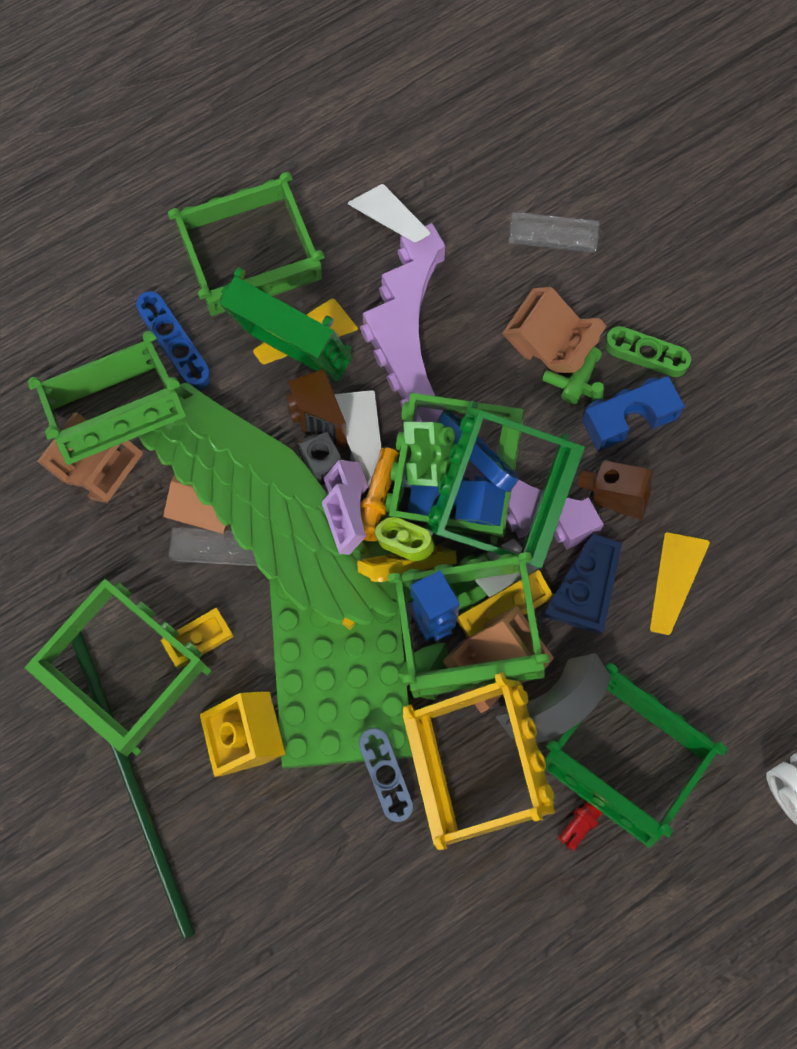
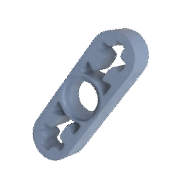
(386, 800)

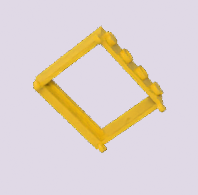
(431, 773)

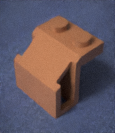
(552, 331)
(97, 473)
(185, 507)
(503, 638)

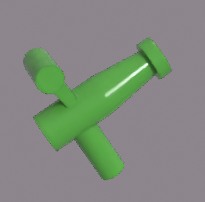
(577, 383)

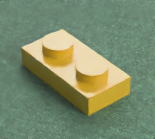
(203, 633)

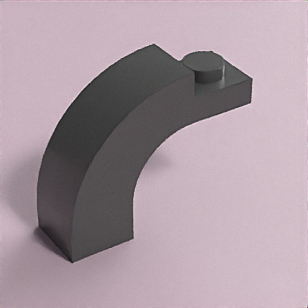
(568, 701)

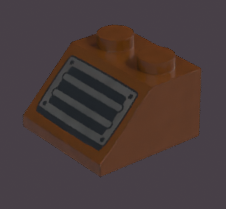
(316, 408)

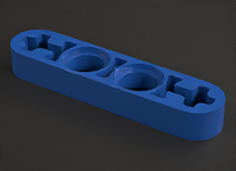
(173, 340)
(483, 456)

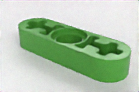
(645, 340)

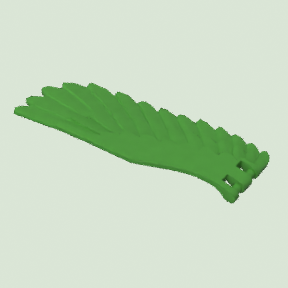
(270, 508)

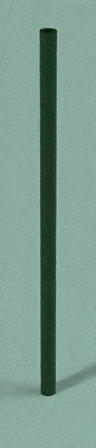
(136, 797)

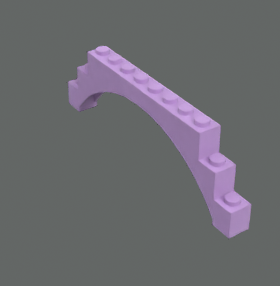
(396, 341)

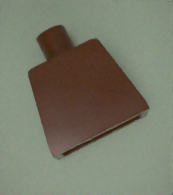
(619, 487)

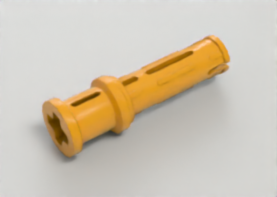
(374, 506)

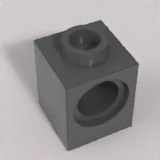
(316, 445)

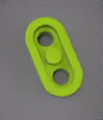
(410, 540)

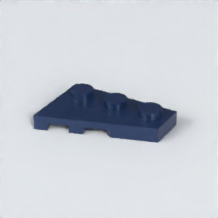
(587, 586)

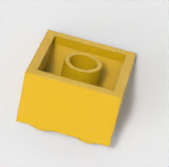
(242, 733)

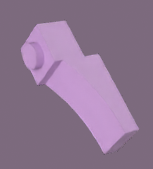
(342, 504)

